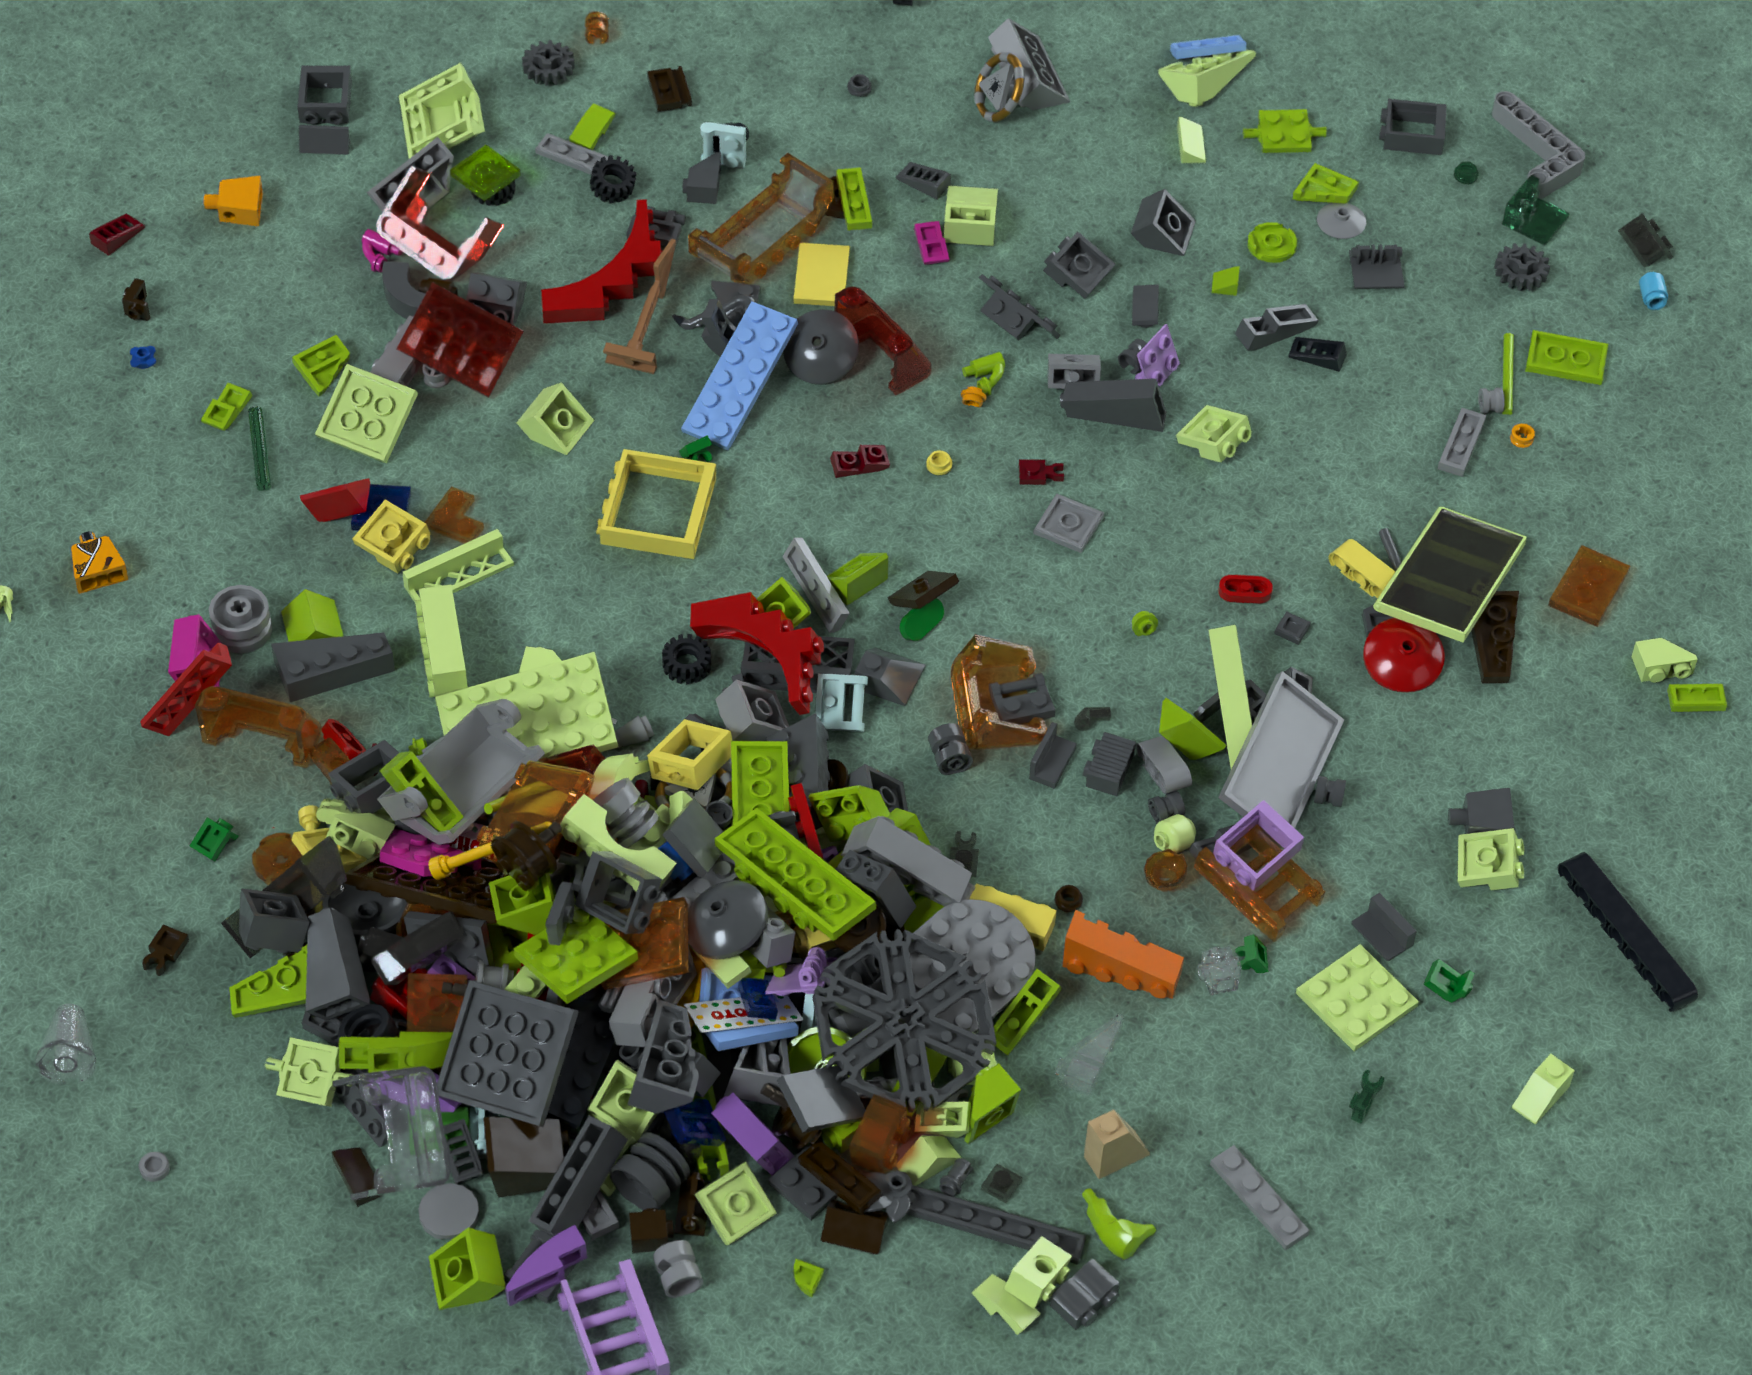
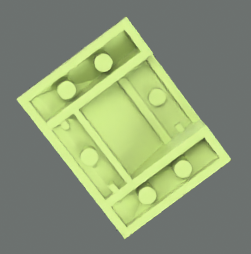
(442, 109)

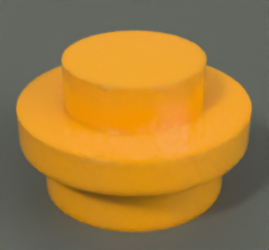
(973, 396)

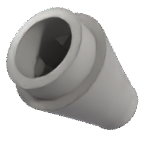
(634, 732)

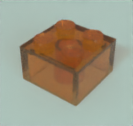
(880, 1135)

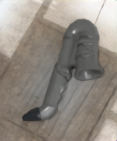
(733, 309)

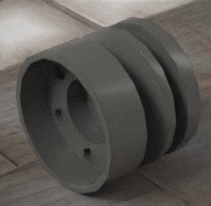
(649, 1172)

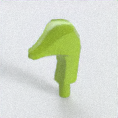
(1120, 1235)

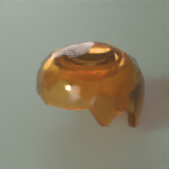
(1165, 865)

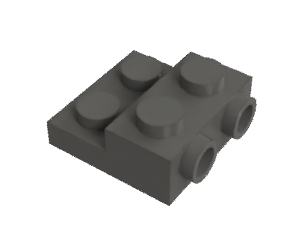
(1078, 264)

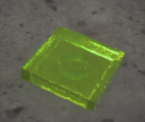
(485, 172)

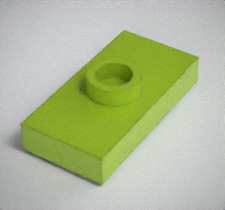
(1696, 697)

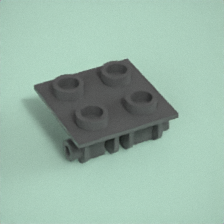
(1376, 267)

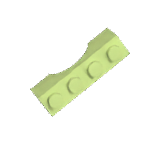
(587, 829)

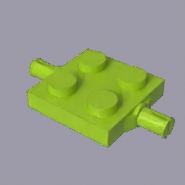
(1284, 131)

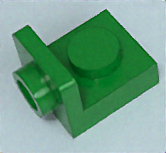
(213, 838)

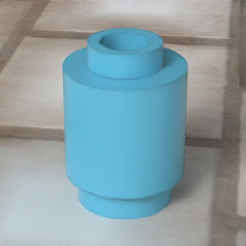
(1653, 290)

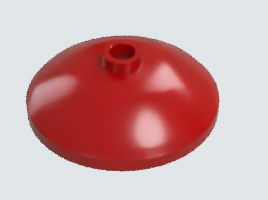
(1401, 668)

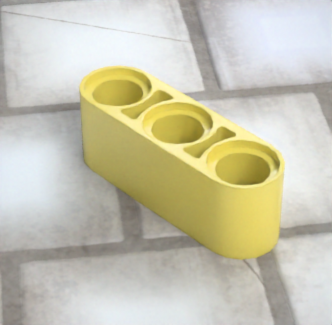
(1361, 566)

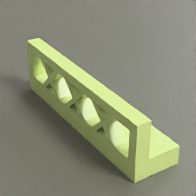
(458, 560)

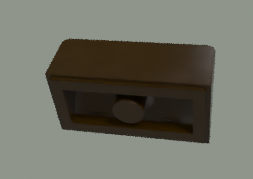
(355, 1172)

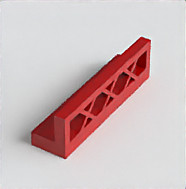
(185, 691)

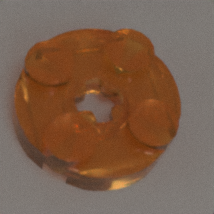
(266, 856)

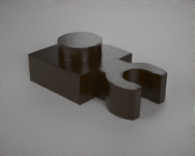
(165, 946)

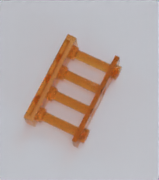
(1252, 903)

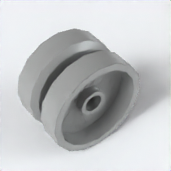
(241, 618)

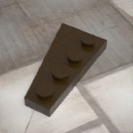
(1494, 637)

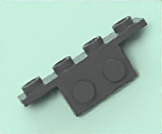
(1010, 313)
(368, 1116)

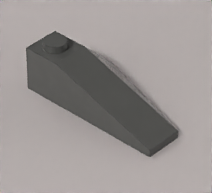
(667, 1065)

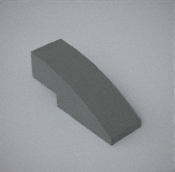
(1275, 326)

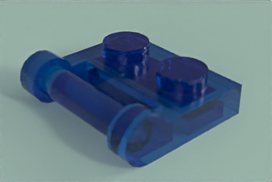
(695, 1127)

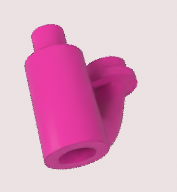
(373, 241)

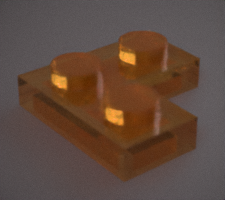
(450, 520)

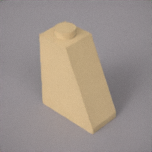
(1112, 1144)

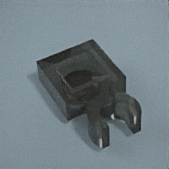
(965, 853)

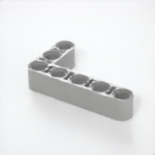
(1561, 156)

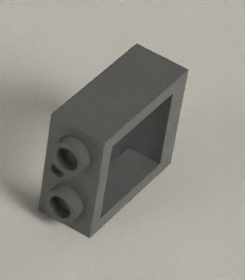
(324, 77)
(1413, 112)
(358, 770)
(880, 884)
(592, 894)

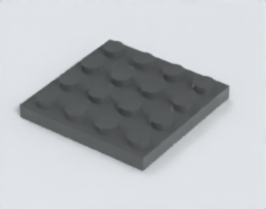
(506, 1053)

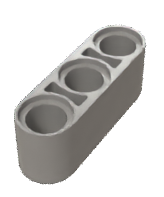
(1164, 764)

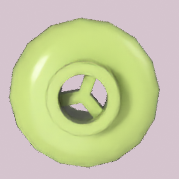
(1174, 833)

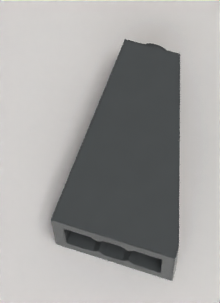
(1116, 402)
(333, 967)

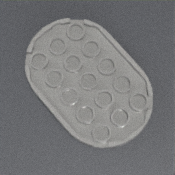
(991, 941)

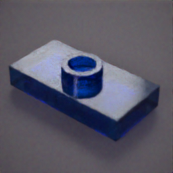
(755, 1000)

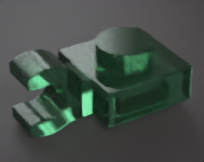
(1362, 1101)

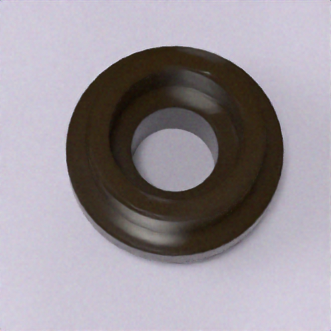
(1068, 891)

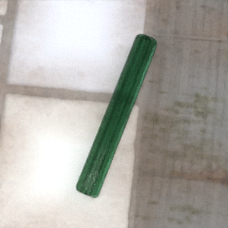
(259, 448)

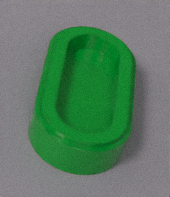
(921, 621)

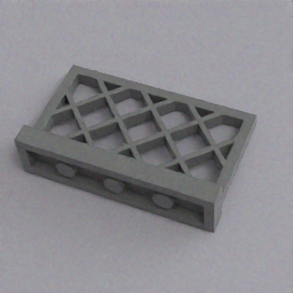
(770, 672)

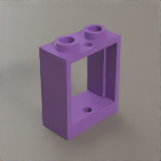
(752, 1133)

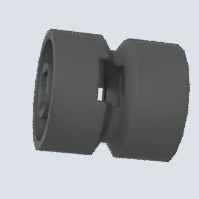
(950, 749)

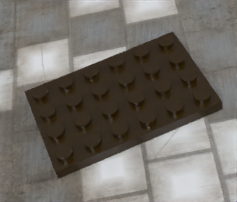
(462, 892)

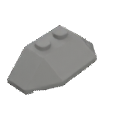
(432, 158)

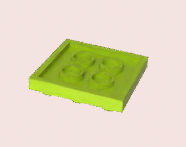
(583, 960)

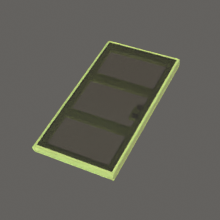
(1450, 574)

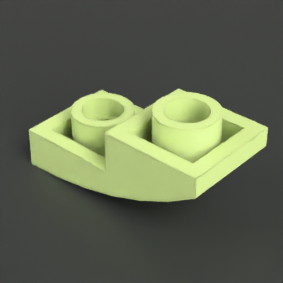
(996, 1299)

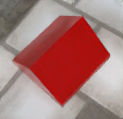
(338, 500)

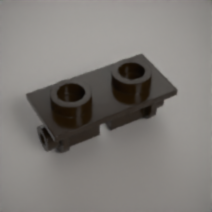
(690, 1214)

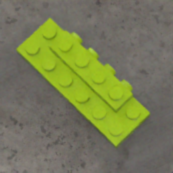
(793, 876)

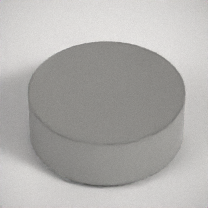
(154, 1166)

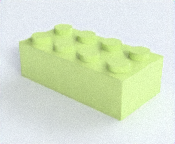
(440, 640)

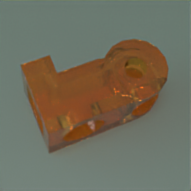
(327, 756)

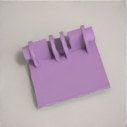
(1158, 357)
(801, 976)

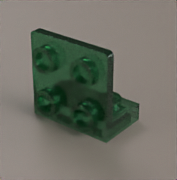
(1532, 215)

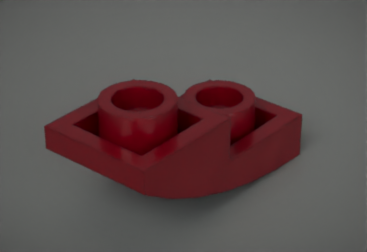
(866, 460)

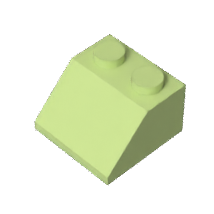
(555, 419)

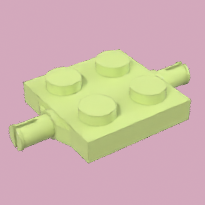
(308, 1072)

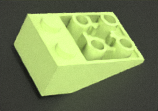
(970, 215)

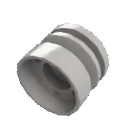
(625, 821)

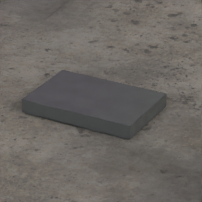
(693, 838)
(820, 1099)

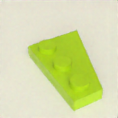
(272, 989)

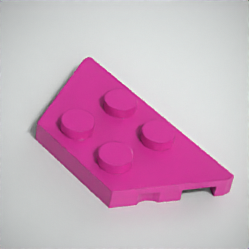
(414, 852)

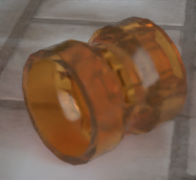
(596, 27)

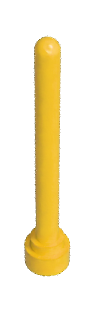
(442, 866)

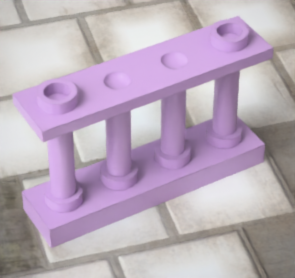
(635, 1307)

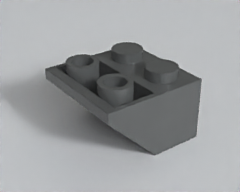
(497, 295)

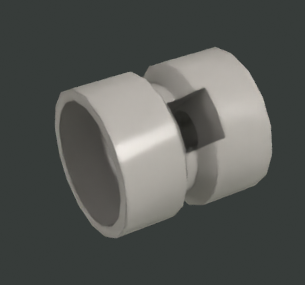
(678, 1268)

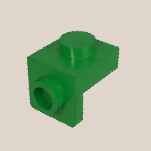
(1448, 982)

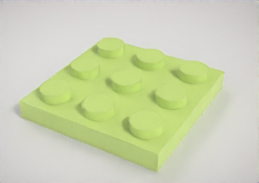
(366, 413)
(1357, 997)

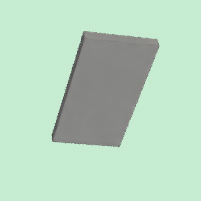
(1282, 752)

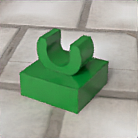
(696, 449)
(1255, 954)

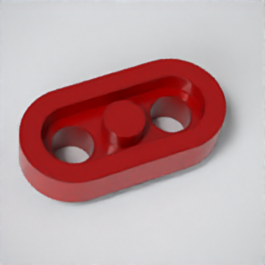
(1245, 587)
(343, 738)

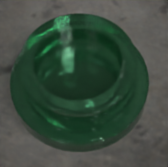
(1466, 173)

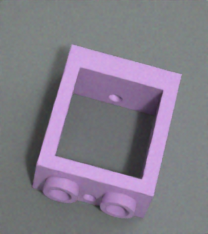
(1276, 827)

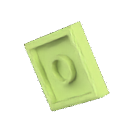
(735, 1203)

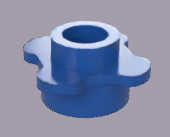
(142, 357)

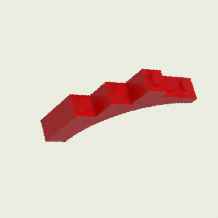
(591, 296)
(745, 620)

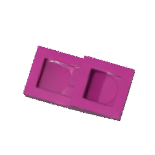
(931, 243)

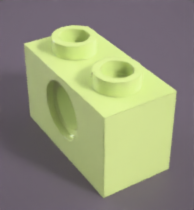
(1038, 1273)

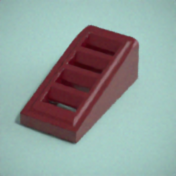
(111, 244)

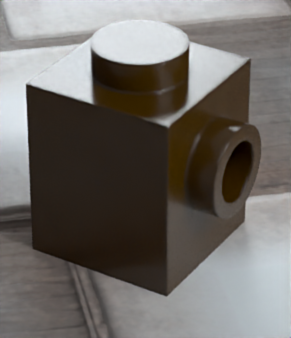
(649, 1230)

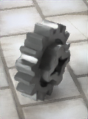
(548, 62)
(1522, 266)

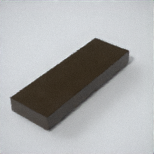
(840, 1176)

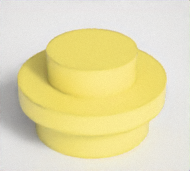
(939, 463)

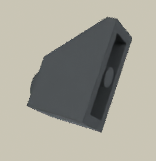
(703, 180)

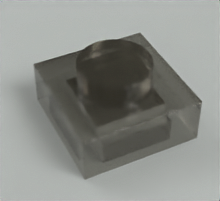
(1001, 1183)

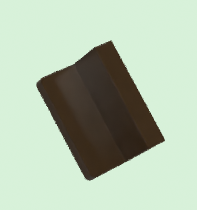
(853, 1230)

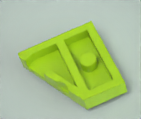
(1325, 186)
(322, 363)

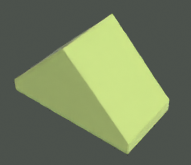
(946, 1120)
(927, 1158)

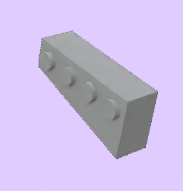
(913, 861)
(638, 1003)

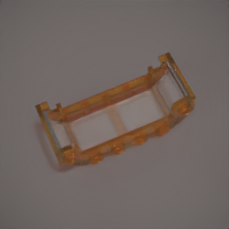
(767, 224)

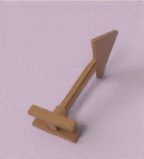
(632, 355)

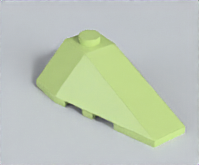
(1205, 76)

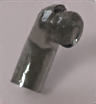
(1090, 715)

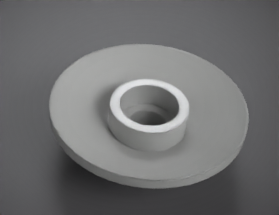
(1338, 226)

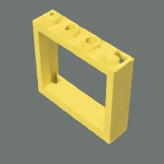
(660, 466)

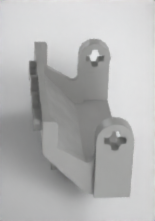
(470, 765)

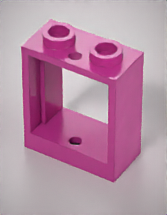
(188, 640)

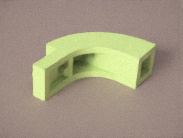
(616, 768)

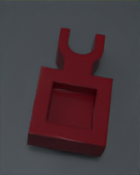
(1035, 472)

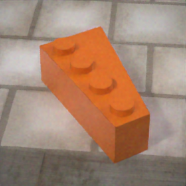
(1120, 958)

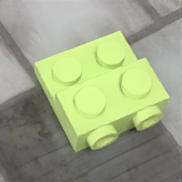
(1215, 433)
(1490, 859)

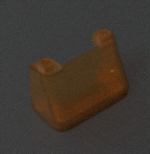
(974, 668)
(225, 710)
(538, 796)

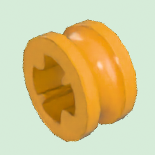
(1520, 442)

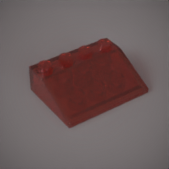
(460, 340)

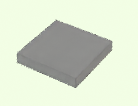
(1068, 523)

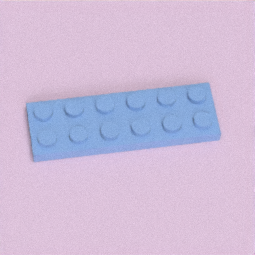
(740, 375)

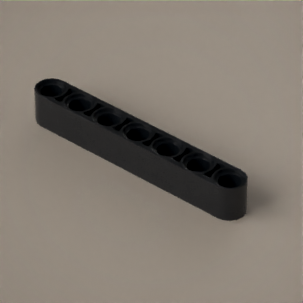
(1629, 931)

